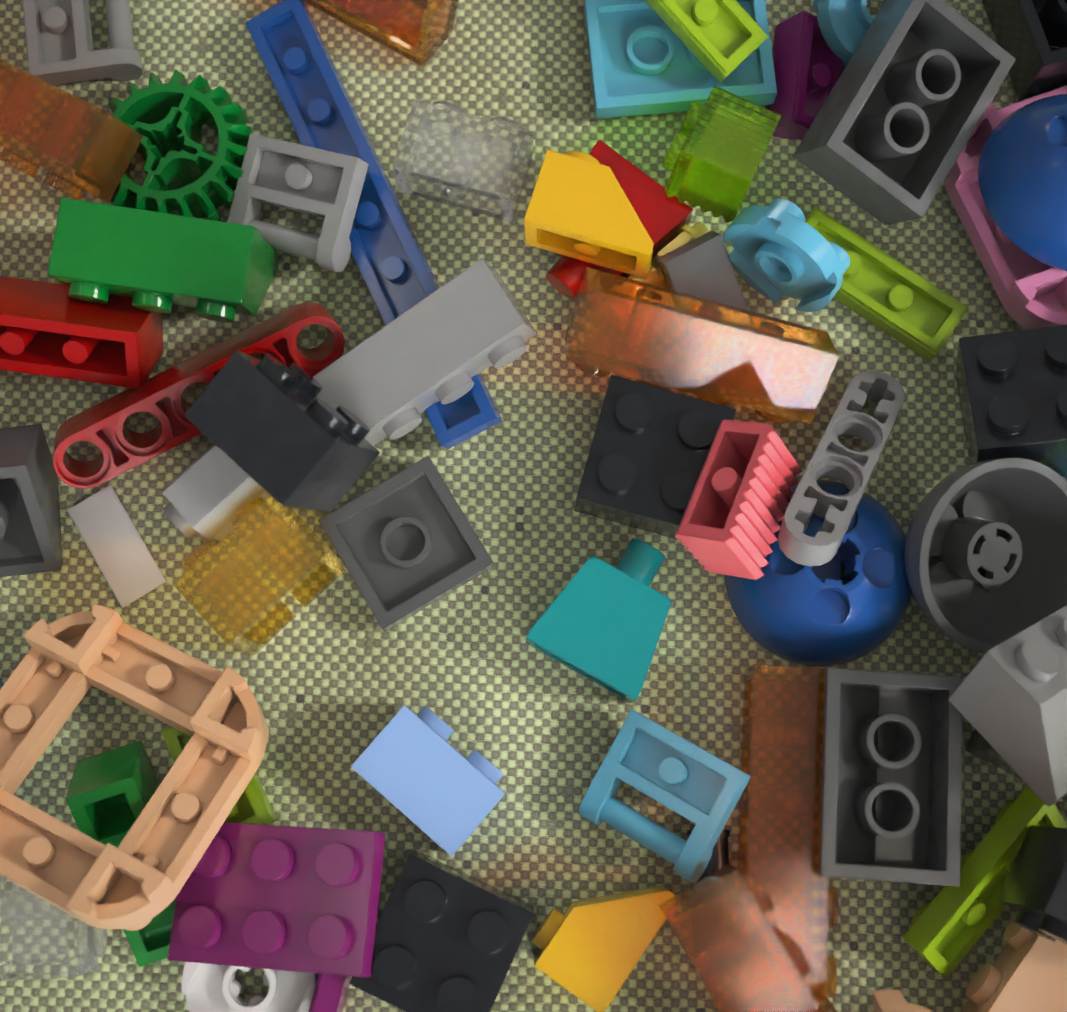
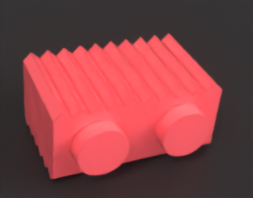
(739, 499)

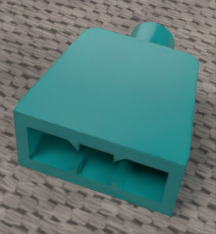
(607, 621)

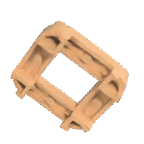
(158, 854)

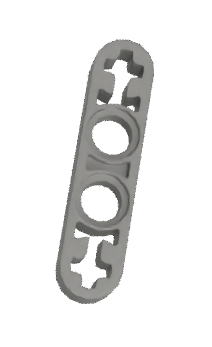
(840, 463)

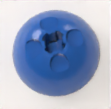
(1026, 179)
(812, 613)

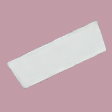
(116, 546)

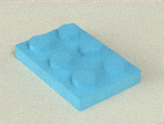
(648, 70)

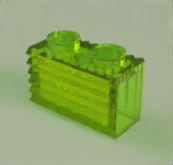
(718, 152)

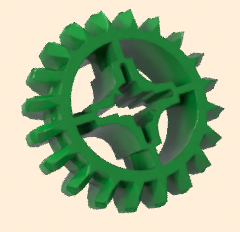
(171, 122)

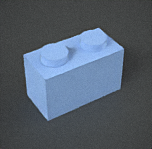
(430, 777)

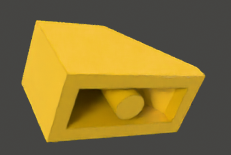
(586, 215)
(599, 942)

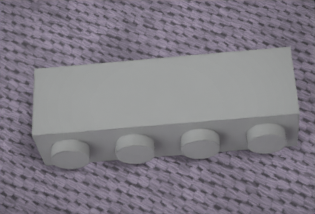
(428, 353)

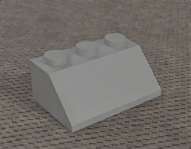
(1021, 704)

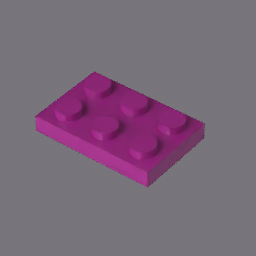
(282, 900)

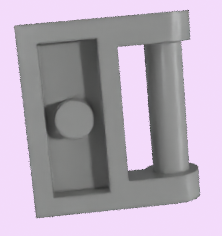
(62, 42)
(306, 182)

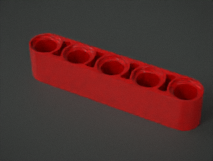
(162, 397)

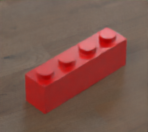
(74, 338)

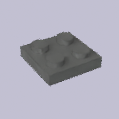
(406, 543)

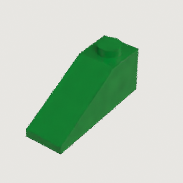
(105, 802)

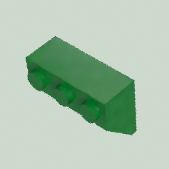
(161, 260)

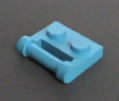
(674, 775)

